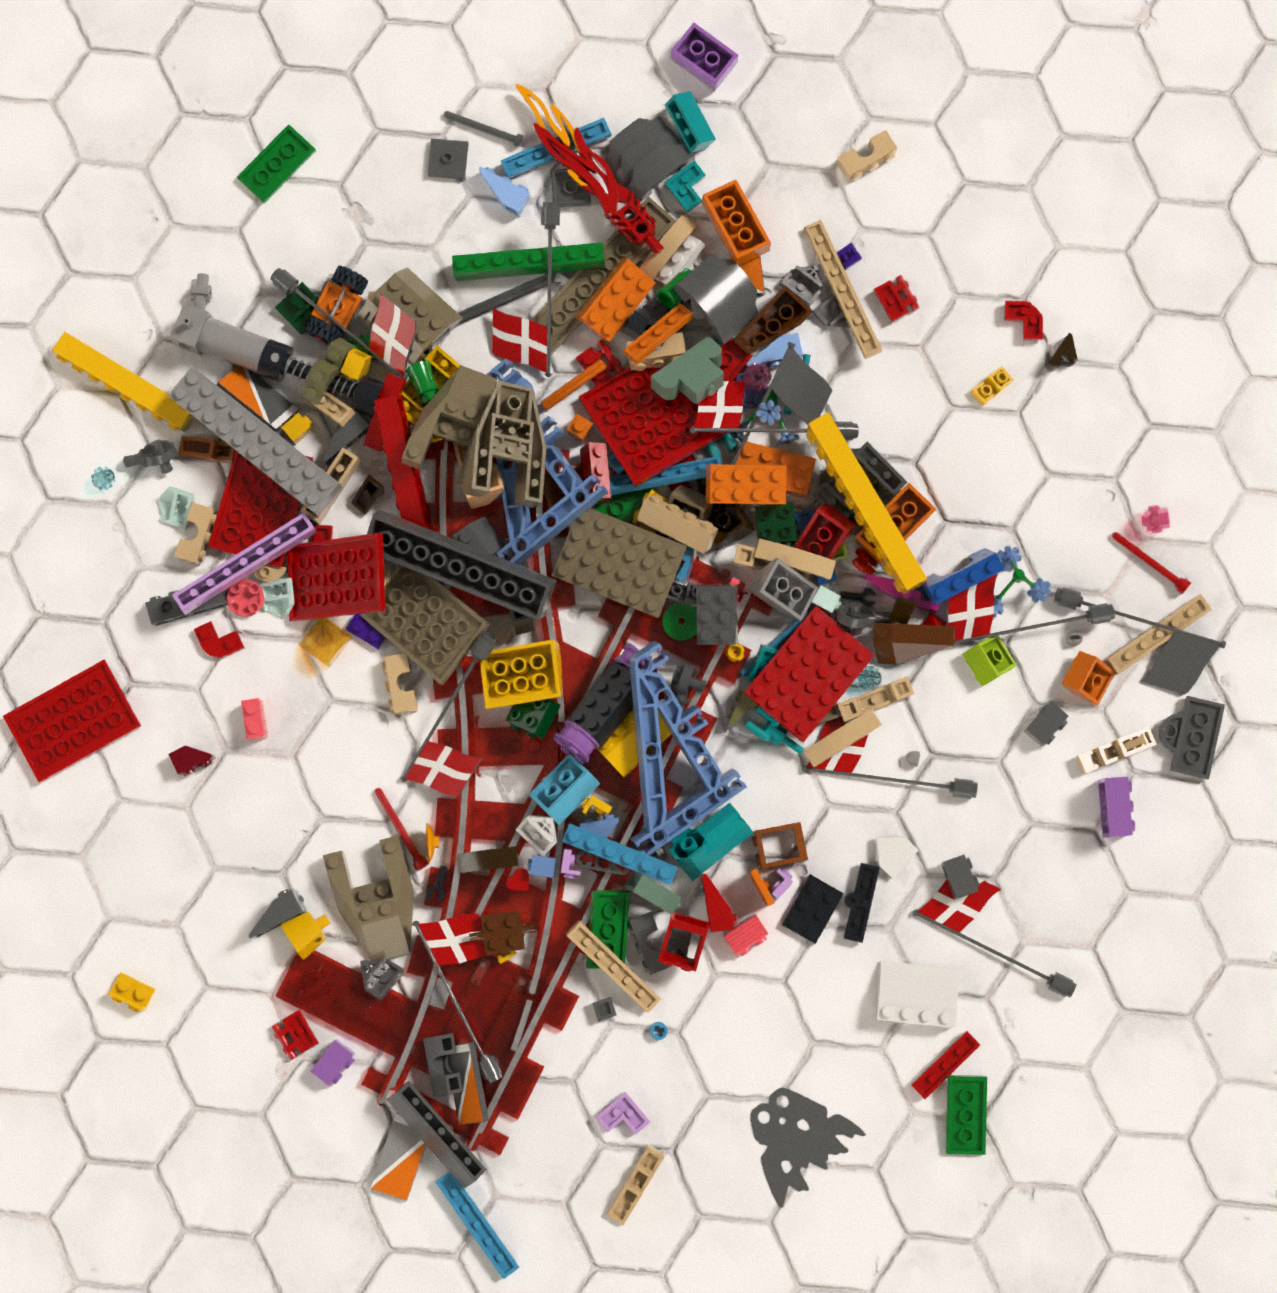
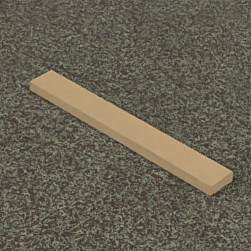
(843, 289)

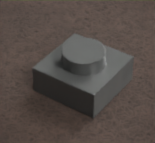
(604, 1009)

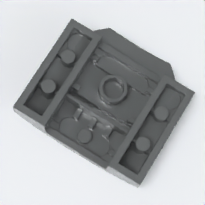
(646, 156)
(721, 295)
(880, 473)

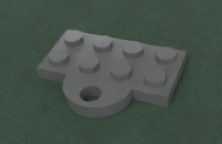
(1193, 736)

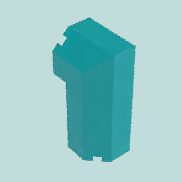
(705, 845)

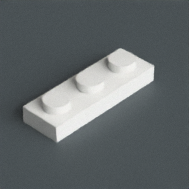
(680, 260)

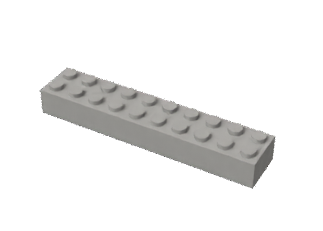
(255, 441)

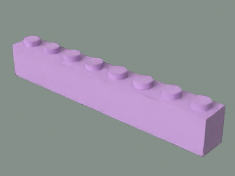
(244, 563)

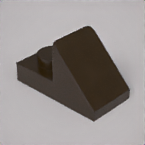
(1065, 350)
(368, 494)
(902, 610)

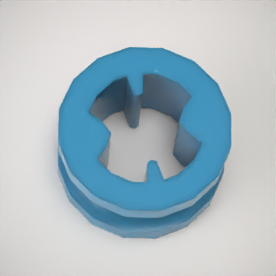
(661, 1025)

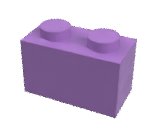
(333, 1062)

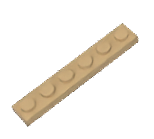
(1157, 636)
(613, 966)

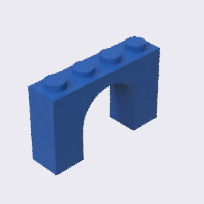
(981, 567)

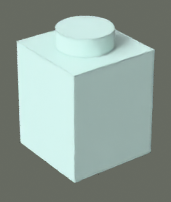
(826, 600)

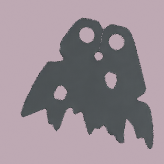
(795, 1145)

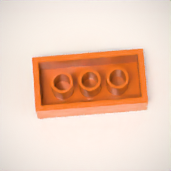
(736, 222)
(615, 299)
(798, 466)
(746, 484)
(908, 511)

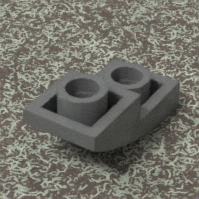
(682, 594)

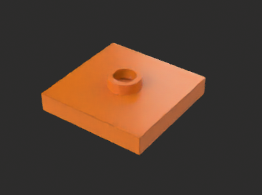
(762, 887)

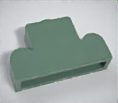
(692, 373)

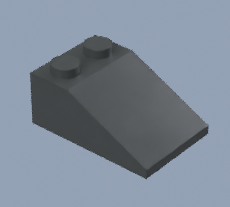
(281, 910)

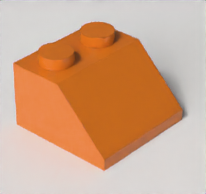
(1088, 677)

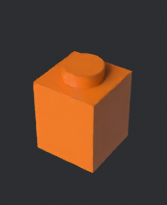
(579, 428)

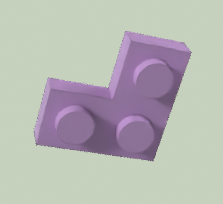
(623, 1109)

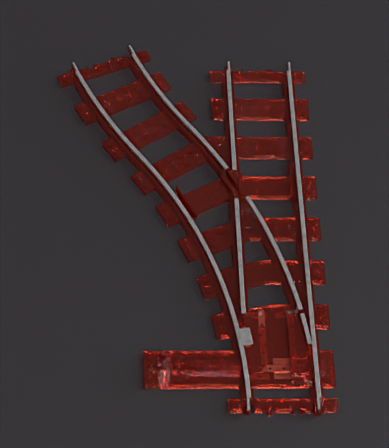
(505, 1000)

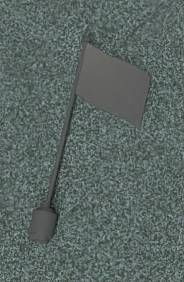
(797, 388)
(1179, 660)

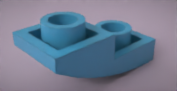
(685, 570)

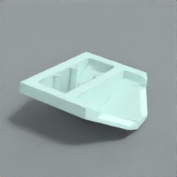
(175, 506)
(278, 596)

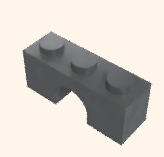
(641, 928)
(442, 1078)

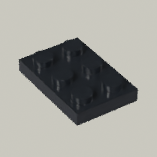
(812, 909)

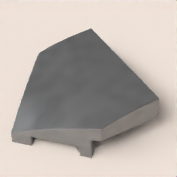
(804, 283)
(830, 313)
(380, 976)

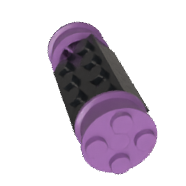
(600, 709)

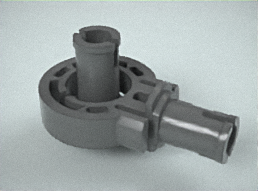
(155, 453)
(859, 616)
(683, 681)

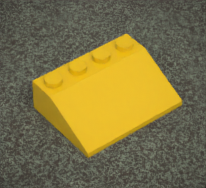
(522, 674)

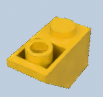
(356, 364)

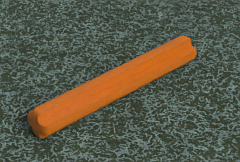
(573, 384)

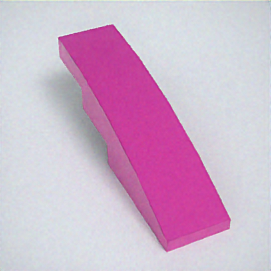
(887, 587)

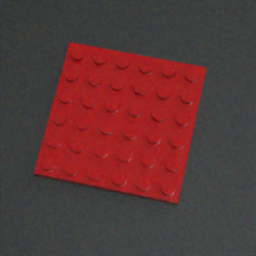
(642, 426)

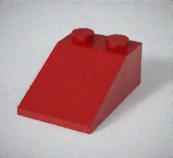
(825, 532)
(718, 911)

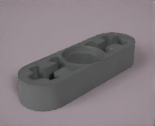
(589, 864)

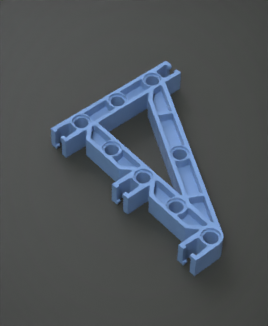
(564, 512)
(646, 705)

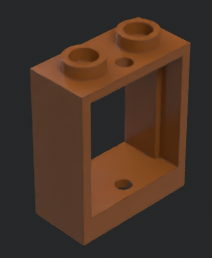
(799, 839)

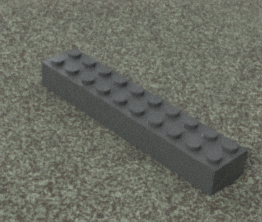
(463, 566)

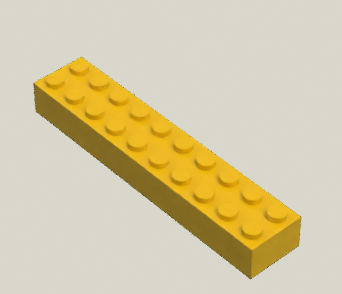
(865, 503)

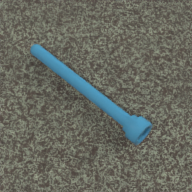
(776, 642)

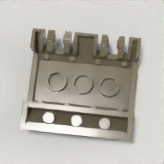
(417, 299)

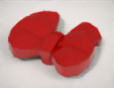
(861, 562)

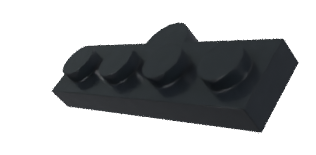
(860, 902)

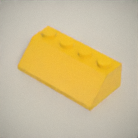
(622, 745)

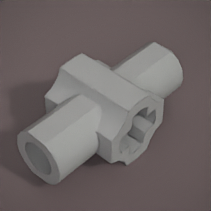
(201, 291)

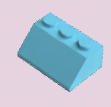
(564, 789)

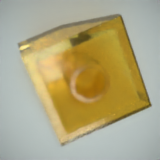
(325, 641)

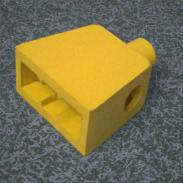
(306, 933)

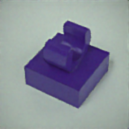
(849, 256)

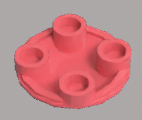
(245, 598)

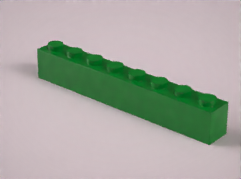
(528, 261)

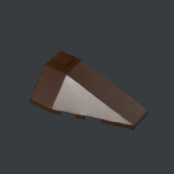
(777, 318)
(909, 641)

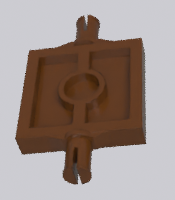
(502, 932)

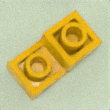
(992, 386)

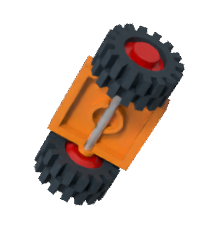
(338, 303)

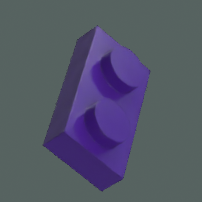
(362, 629)

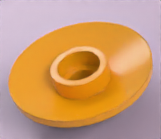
(431, 842)

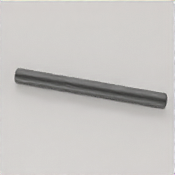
(504, 298)

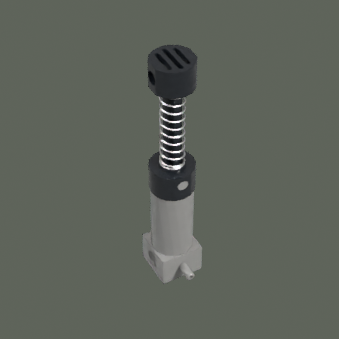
(201, 333)

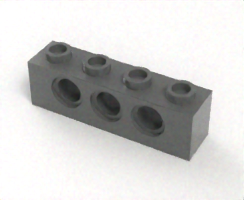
(158, 617)

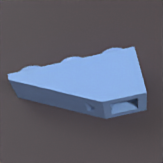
(510, 196)
(774, 353)

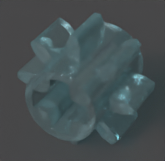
(103, 478)
(869, 677)

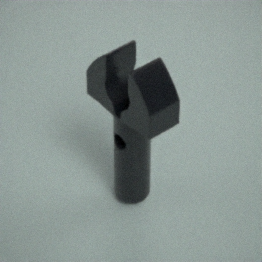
(859, 596)
(438, 885)

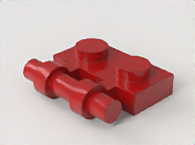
(892, 302)
(589, 357)
(300, 1032)

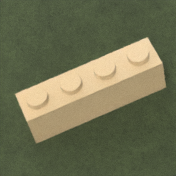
(341, 470)
(677, 523)

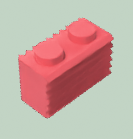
(254, 719)
(745, 935)

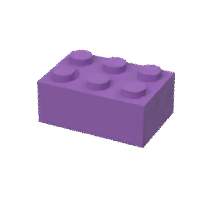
(704, 56)
(1116, 807)

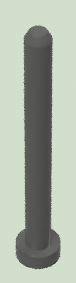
(484, 128)

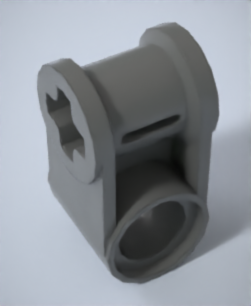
(680, 940)

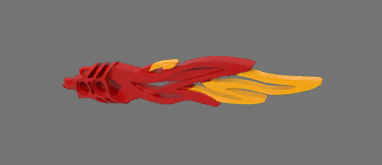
(576, 170)

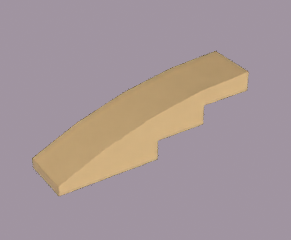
(795, 558)
(843, 737)
(1115, 750)
(636, 1185)

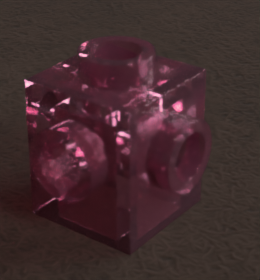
(761, 371)
(1155, 511)

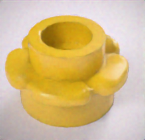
(738, 656)

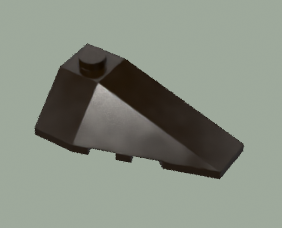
(728, 518)

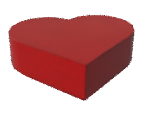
(519, 880)

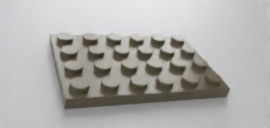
(619, 561)
(427, 622)

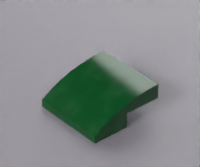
(296, 309)

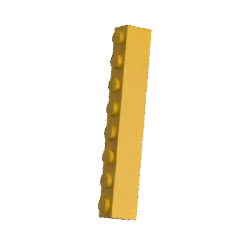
(121, 380)

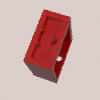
(688, 924)

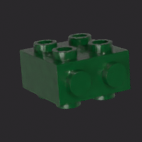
(776, 523)
(533, 717)

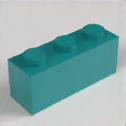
(690, 121)

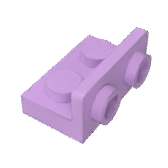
(568, 861)
(780, 887)

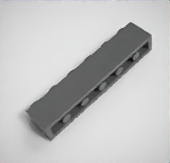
(436, 1134)

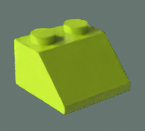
(989, 660)

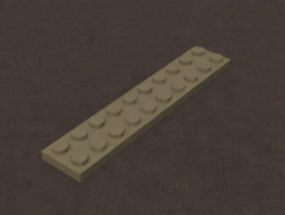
(584, 283)

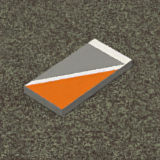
(398, 1160)

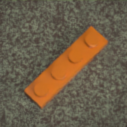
(658, 333)

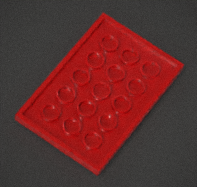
(250, 509)
(337, 577)
(809, 674)
(72, 721)

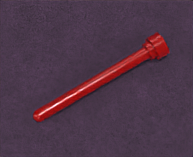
(1180, 583)
(418, 860)

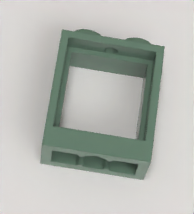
(653, 892)

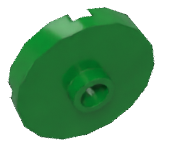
(674, 629)

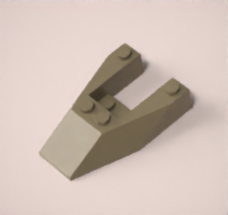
(451, 416)
(510, 432)
(379, 911)

